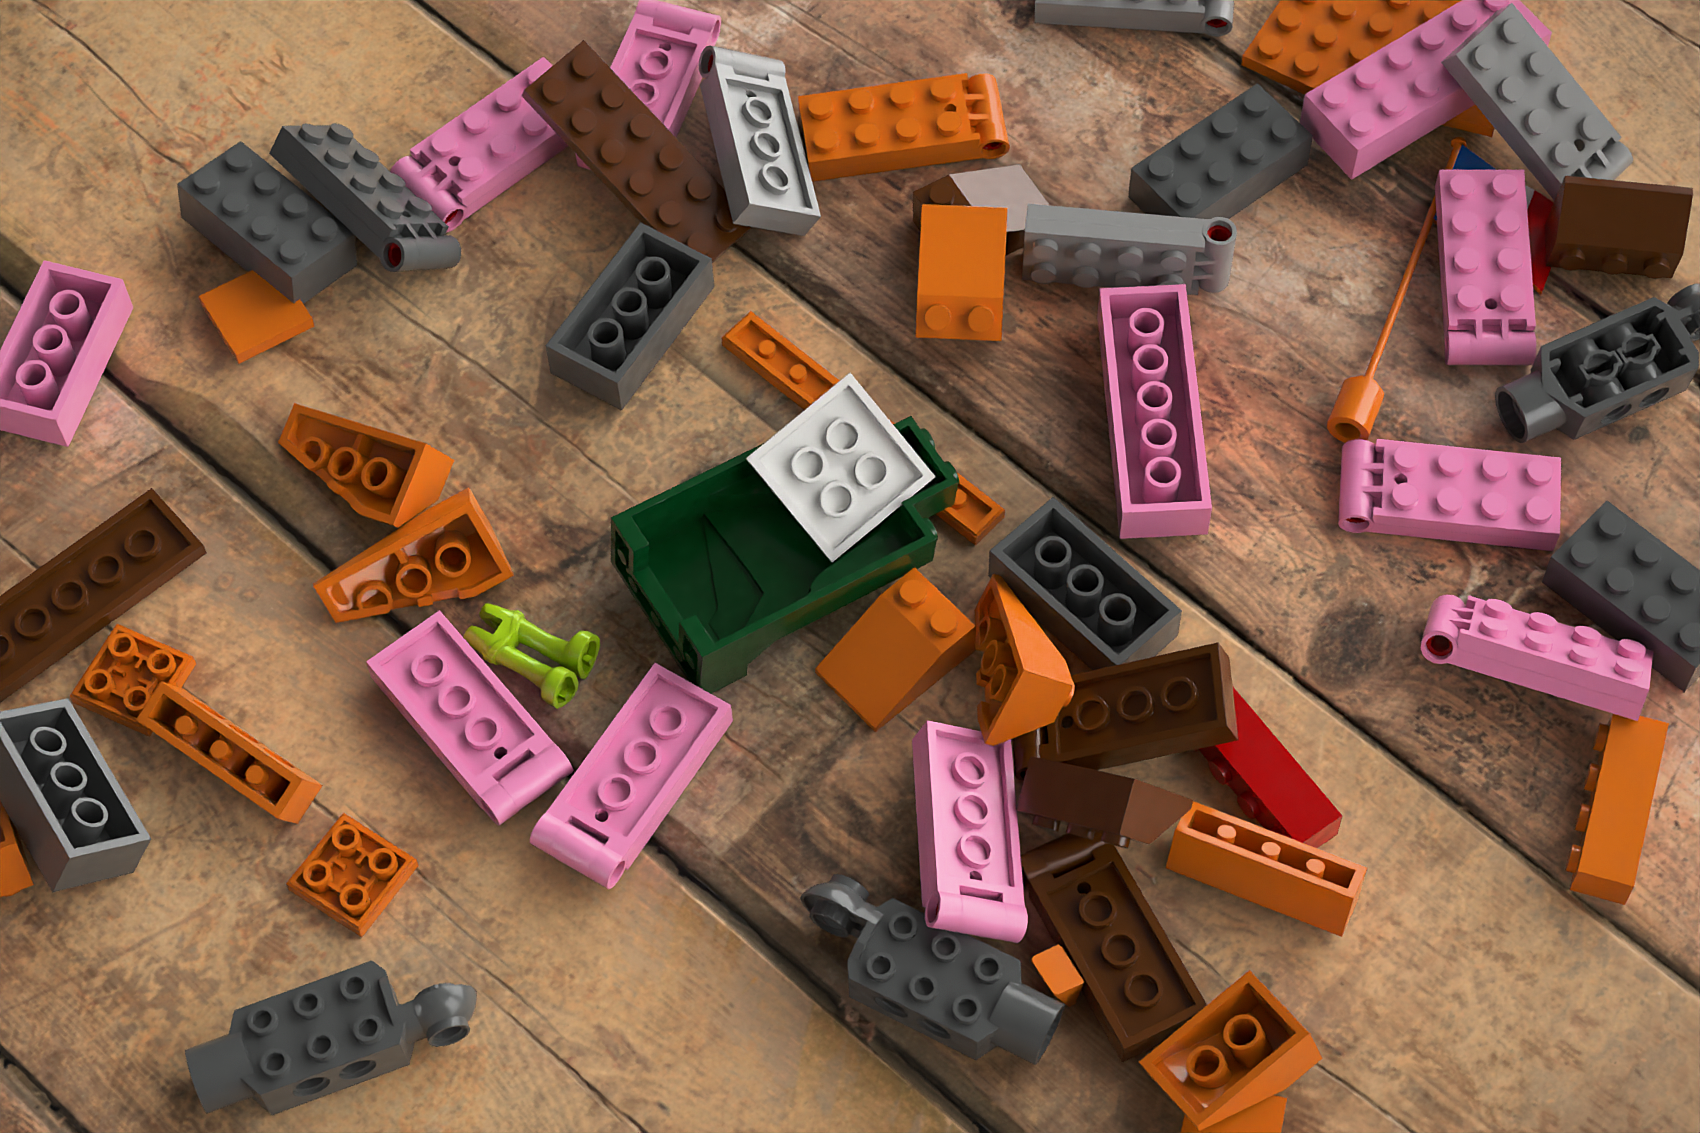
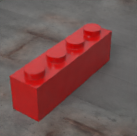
(1271, 782)

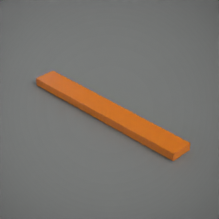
(806, 381)

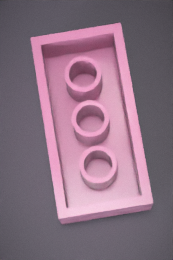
(59, 350)

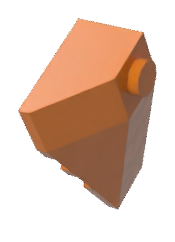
(370, 468)
(429, 559)
(1019, 668)

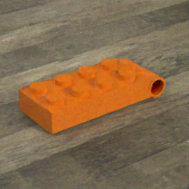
(902, 125)

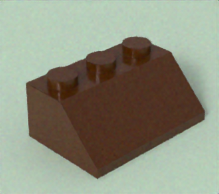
(1618, 227)
(1098, 803)

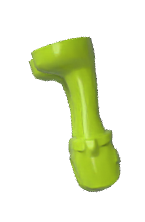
(556, 684)

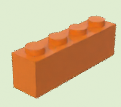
(1618, 807)
(1266, 868)

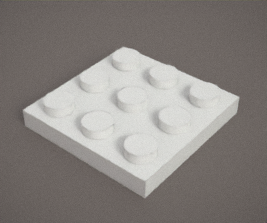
(840, 467)

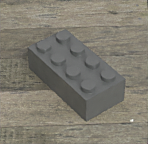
(1223, 160)
(267, 223)
(630, 316)
(1084, 590)
(1633, 590)
(66, 798)

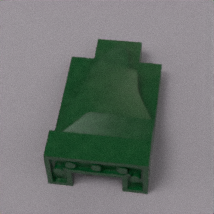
(734, 571)

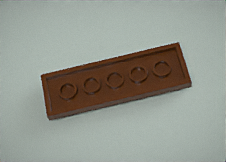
(633, 152)
(90, 587)

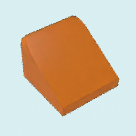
(1059, 974)

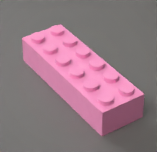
(1398, 89)
(1153, 412)

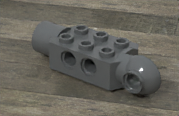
(1606, 370)
(934, 976)
(324, 1039)

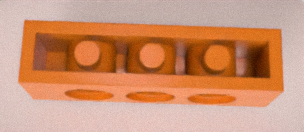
(229, 752)

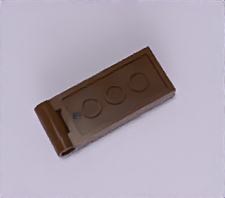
(1139, 712)
(1112, 940)

